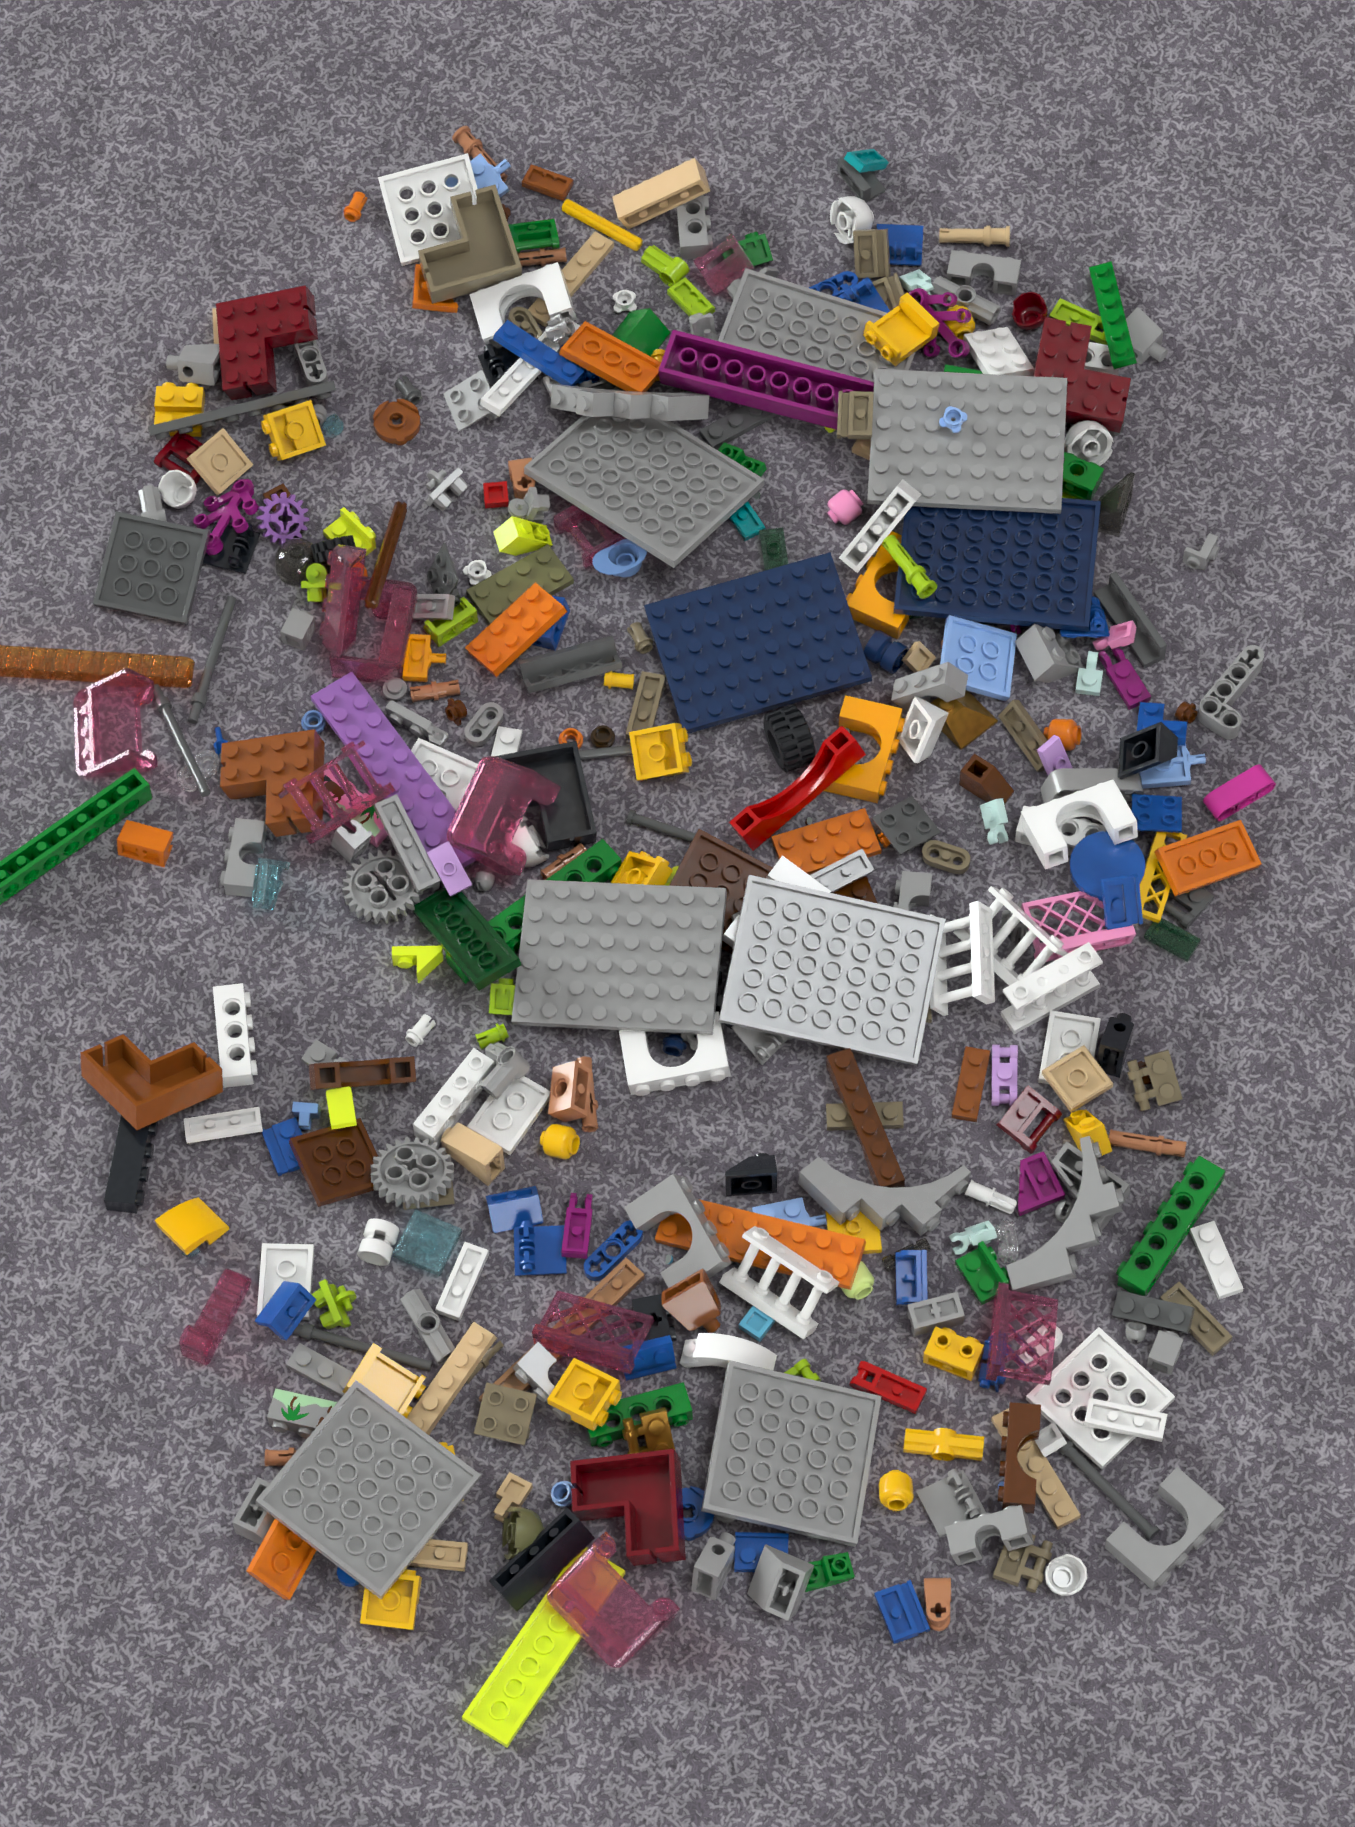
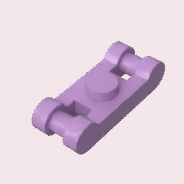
(1004, 1075)

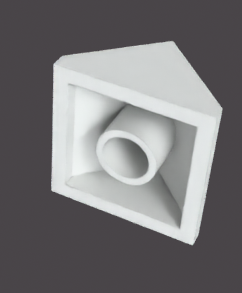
(921, 729)

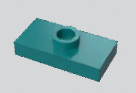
(866, 160)

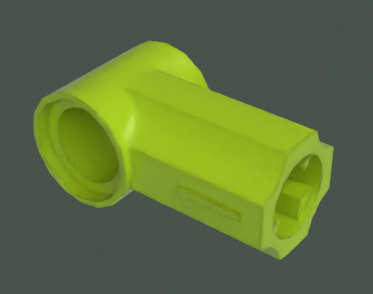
(669, 269)

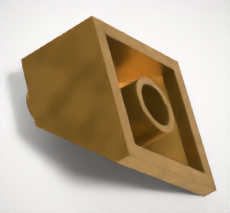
(965, 719)

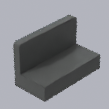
(863, 184)

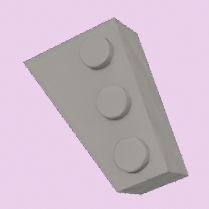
(1068, 1168)

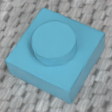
(756, 1323)

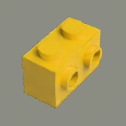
(953, 1353)

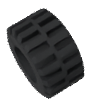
(789, 738)

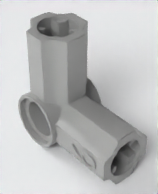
(508, 1067)

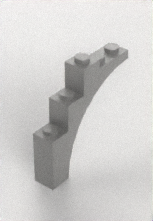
(629, 404)
(1095, 1200)
(883, 1206)

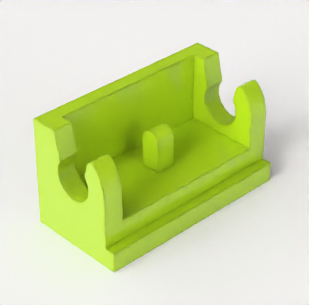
(444, 630)

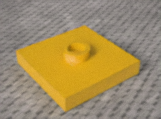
(858, 1227)

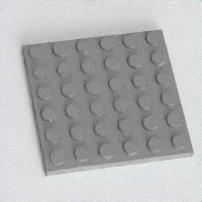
(791, 1453)
(368, 1489)

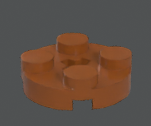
(399, 433)

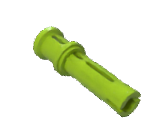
(914, 573)

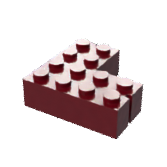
(252, 329)
(1089, 393)
(645, 1491)

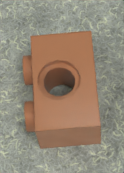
(570, 1091)

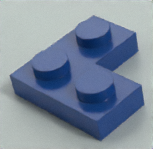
(1154, 713)

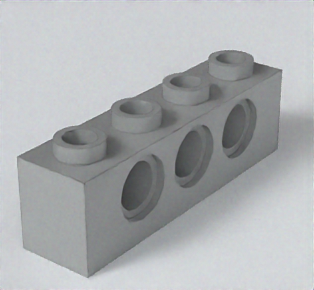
(693, 243)

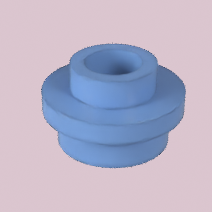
(310, 716)
(558, 1491)

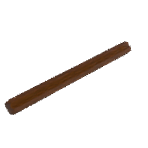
(385, 555)

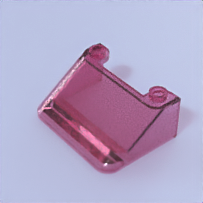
(110, 725)
(606, 1607)

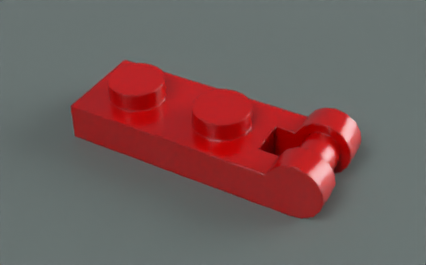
(889, 1386)

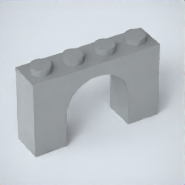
(676, 1197)
(1154, 1562)

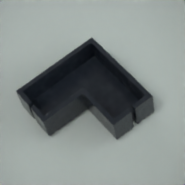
(570, 814)

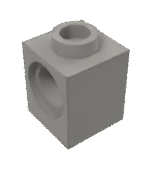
(298, 629)
(1165, 1352)

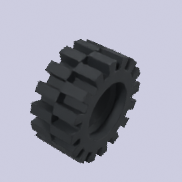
(322, 549)

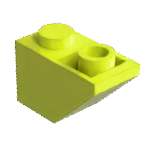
(521, 536)

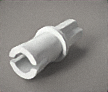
(991, 1197)

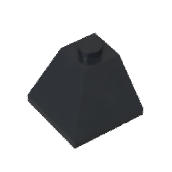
(1146, 749)
(752, 1176)

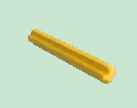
(602, 224)

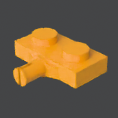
(419, 658)

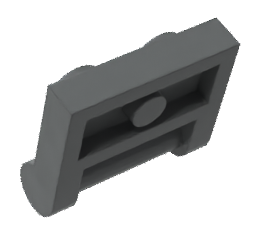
(1194, 901)

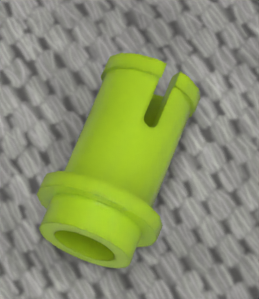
(492, 1036)

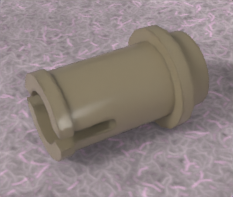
(642, 642)

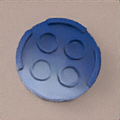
(1100, 859)

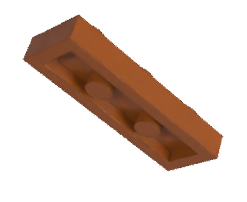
(971, 1084)

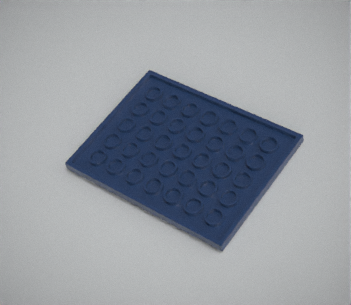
(1003, 564)
(757, 643)

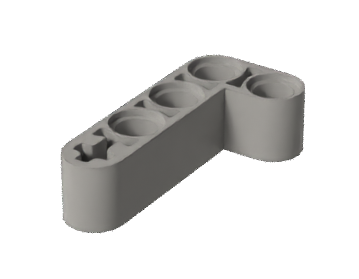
(310, 351)
(1234, 688)
(1069, 780)

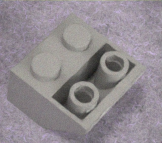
(1048, 654)
(251, 1519)
(779, 1582)

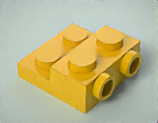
(179, 402)
(293, 430)
(660, 751)
(643, 869)
(585, 1394)
(397, 1606)

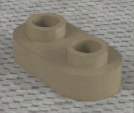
(527, 321)
(947, 855)

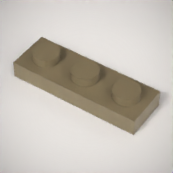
(646, 702)
(1024, 732)
(889, 1113)
(1204, 1325)

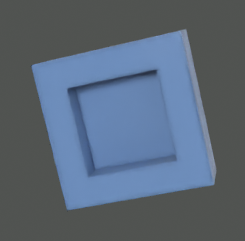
(306, 1112)

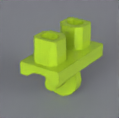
(315, 585)
(338, 1302)

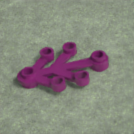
(940, 316)
(241, 491)

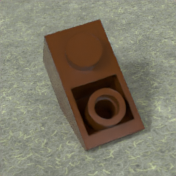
(984, 780)

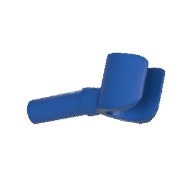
(218, 744)

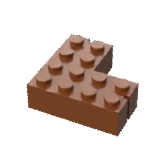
(265, 765)
(146, 1088)

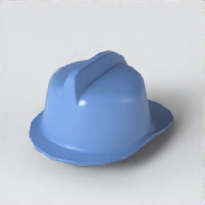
(620, 559)

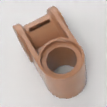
(520, 481)
(937, 1598)

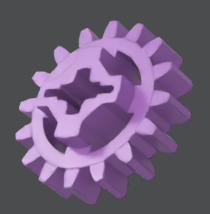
(282, 508)

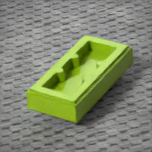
(689, 298)

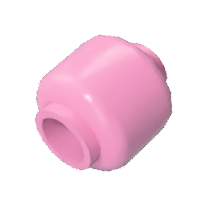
(844, 507)

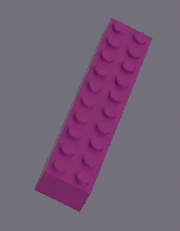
(756, 379)

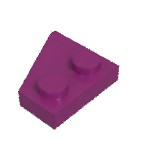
(1037, 1184)

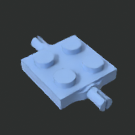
(486, 175)
(1172, 772)
(790, 1210)

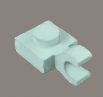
(915, 280)
(1089, 679)
(994, 818)
(973, 1235)

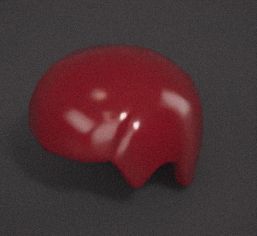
(1029, 311)

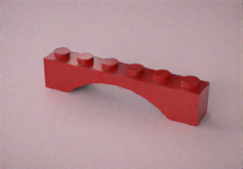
(833, 759)

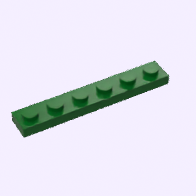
(1112, 315)

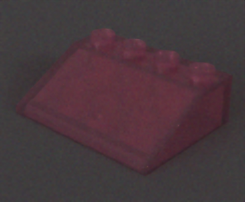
(343, 598)

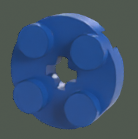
(701, 1521)

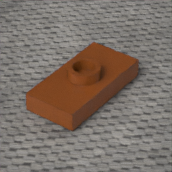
(547, 182)

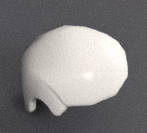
(177, 489)
(1066, 1575)

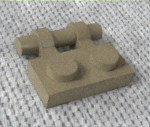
(1162, 1076)
(1012, 1565)

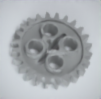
(364, 898)
(412, 1172)

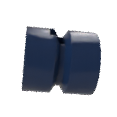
(883, 650)

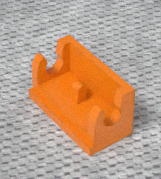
(144, 843)

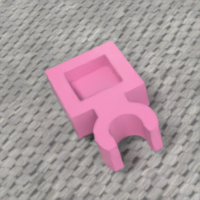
(1120, 635)

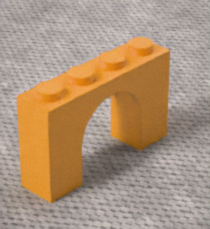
(868, 605)
(881, 723)

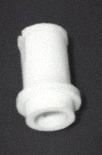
(419, 1031)

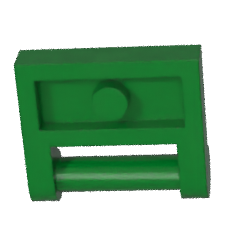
(535, 235)

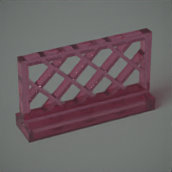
(999, 1336)
(584, 1346)

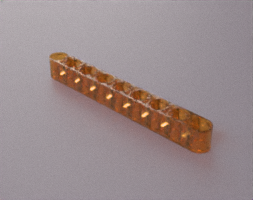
(93, 665)

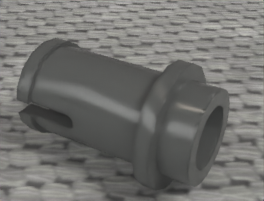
(408, 390)

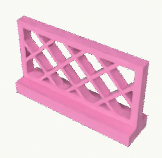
(1098, 939)

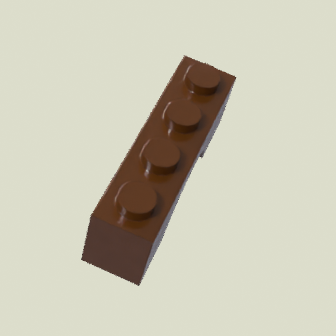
(362, 1073)
(1023, 1427)

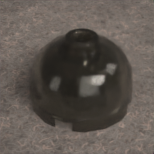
(293, 560)

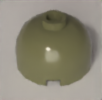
(520, 1530)

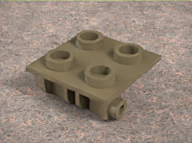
(505, 1414)

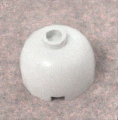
(850, 214)
(1089, 442)
(530, 842)

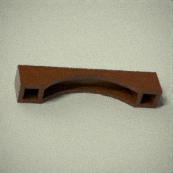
(865, 1119)

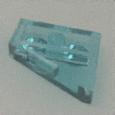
(267, 882)

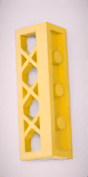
(1150, 867)

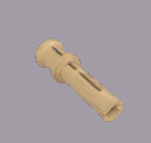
(987, 236)

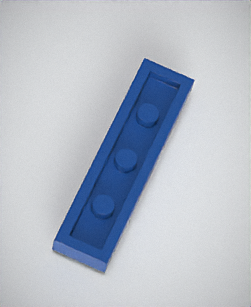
(538, 354)

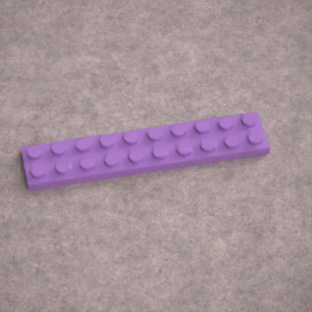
(388, 758)

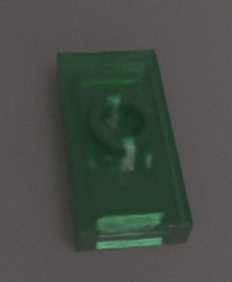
(773, 548)
(1172, 939)

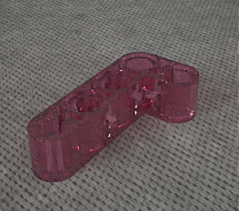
(204, 1337)

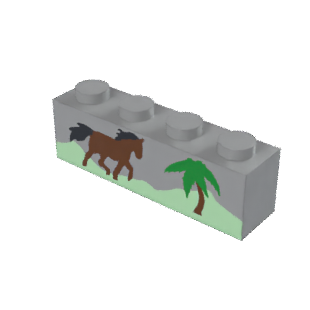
(297, 1412)

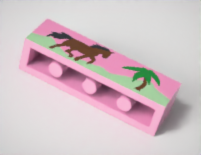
(368, 819)

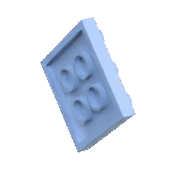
(982, 654)

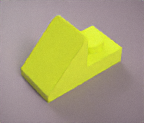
(425, 958)
(341, 1107)

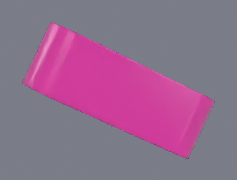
(1239, 792)

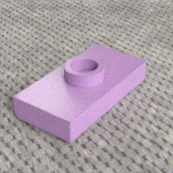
(1053, 755)
(449, 868)

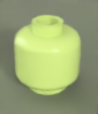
(862, 1283)

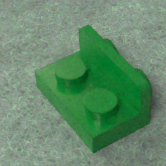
(755, 247)
(982, 1272)

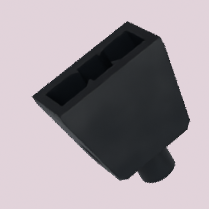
(1118, 1038)

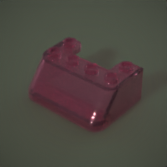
(494, 810)

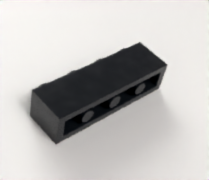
(129, 1167)
(542, 1559)

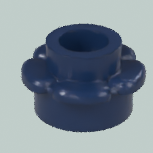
(674, 1045)

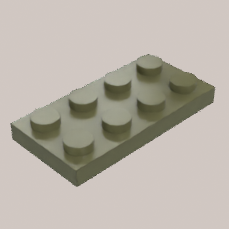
(506, 586)

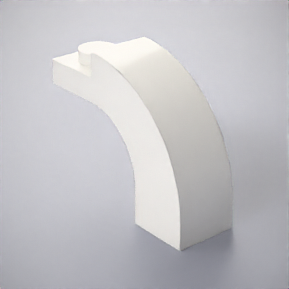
(718, 1349)

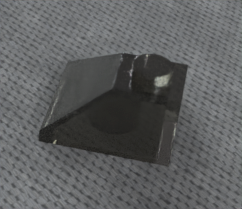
(1115, 506)

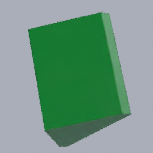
(642, 331)

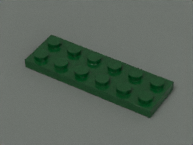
(466, 937)

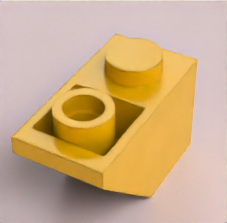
(1083, 1124)

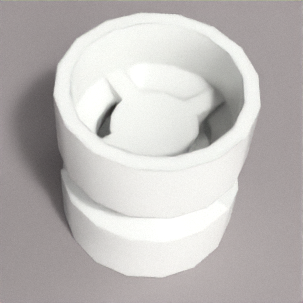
(378, 1241)

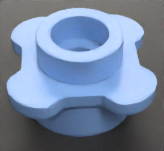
(953, 412)

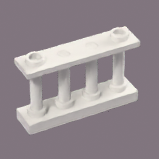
(980, 965)
(1005, 966)
(1051, 988)
(759, 1293)

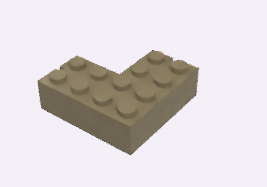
(482, 254)

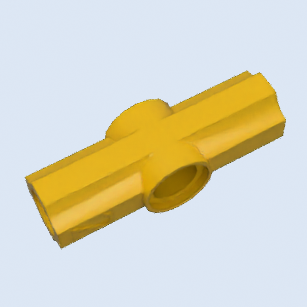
(943, 1444)

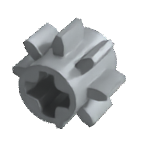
(559, 329)

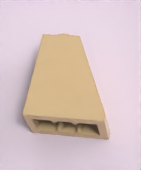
(474, 1152)

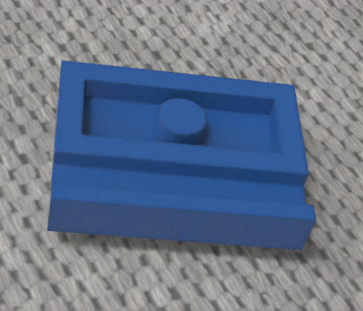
(1121, 901)
(277, 1143)
(653, 1357)
(750, 1547)
(901, 1612)

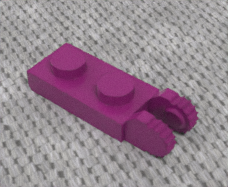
(1125, 679)
(577, 1228)

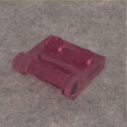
(729, 269)

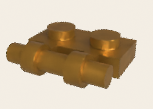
(655, 1429)

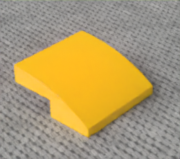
(191, 1225)

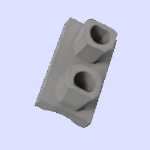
(703, 326)
(438, 496)
(530, 507)

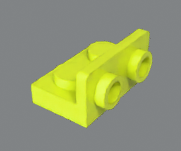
(350, 525)

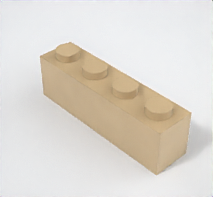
(661, 193)

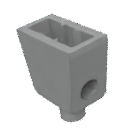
(1145, 337)
(197, 364)
(713, 1565)

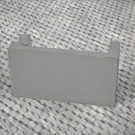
(349, 844)
(937, 1311)

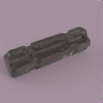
(889, 1260)

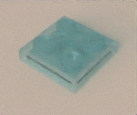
(427, 1242)

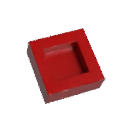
(495, 494)

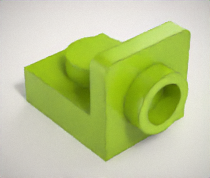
(502, 996)

